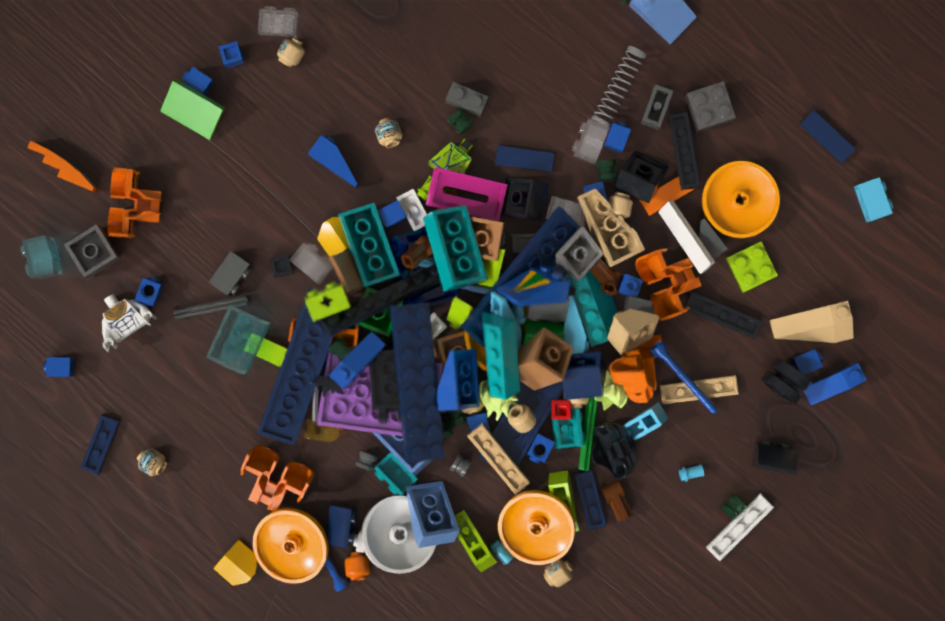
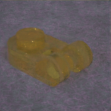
(326, 434)

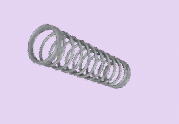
(635, 51)

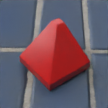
(562, 410)

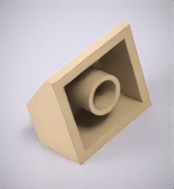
(631, 329)

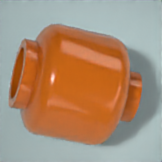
(357, 566)

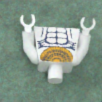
(123, 319)

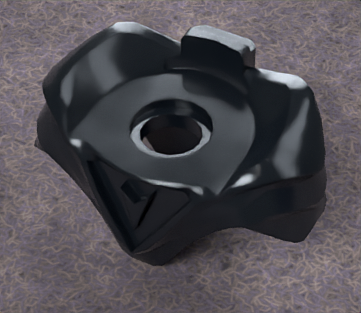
(614, 449)

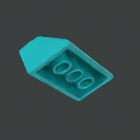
(369, 245)
(454, 247)
(594, 308)
(501, 356)

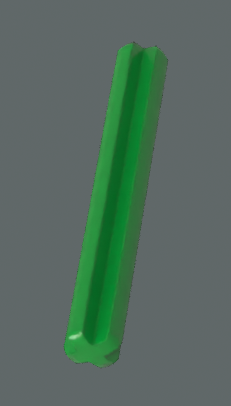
(589, 424)

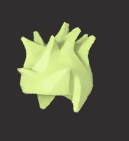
(613, 393)
(495, 404)

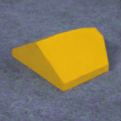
(333, 237)
(237, 564)

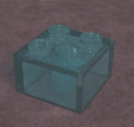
(41, 257)

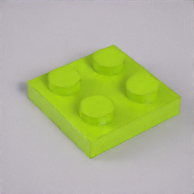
(751, 267)

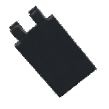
(384, 385)

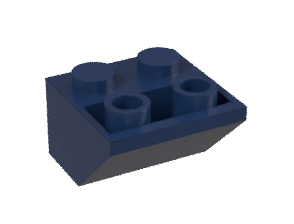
(584, 376)
(340, 525)

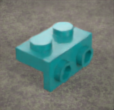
(569, 432)
(394, 474)

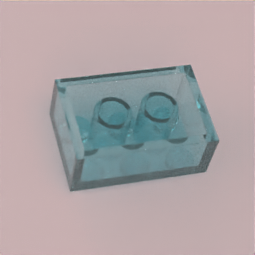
(238, 340)

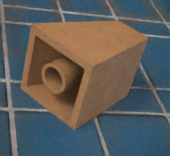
(543, 360)

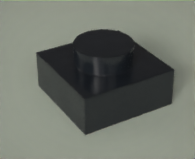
(281, 266)

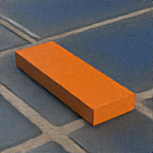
(665, 193)

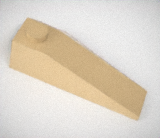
(609, 230)
(822, 324)

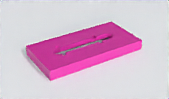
(494, 190)

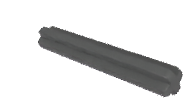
(210, 307)

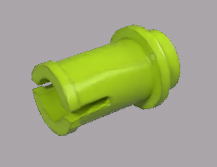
(423, 192)

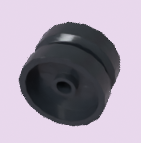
(786, 381)

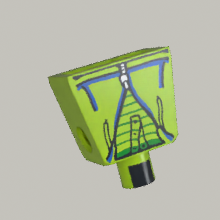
(453, 157)

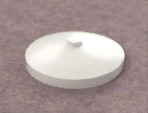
(390, 538)

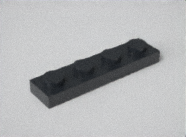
(684, 151)
(723, 315)

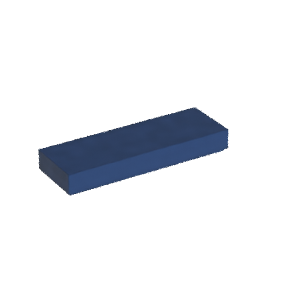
(827, 136)
(524, 159)
(100, 444)
(590, 500)

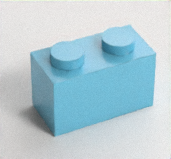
(873, 199)

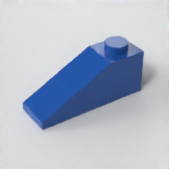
(329, 155)
(357, 361)
(835, 383)

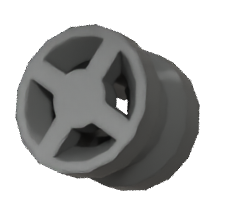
(366, 460)
(460, 465)

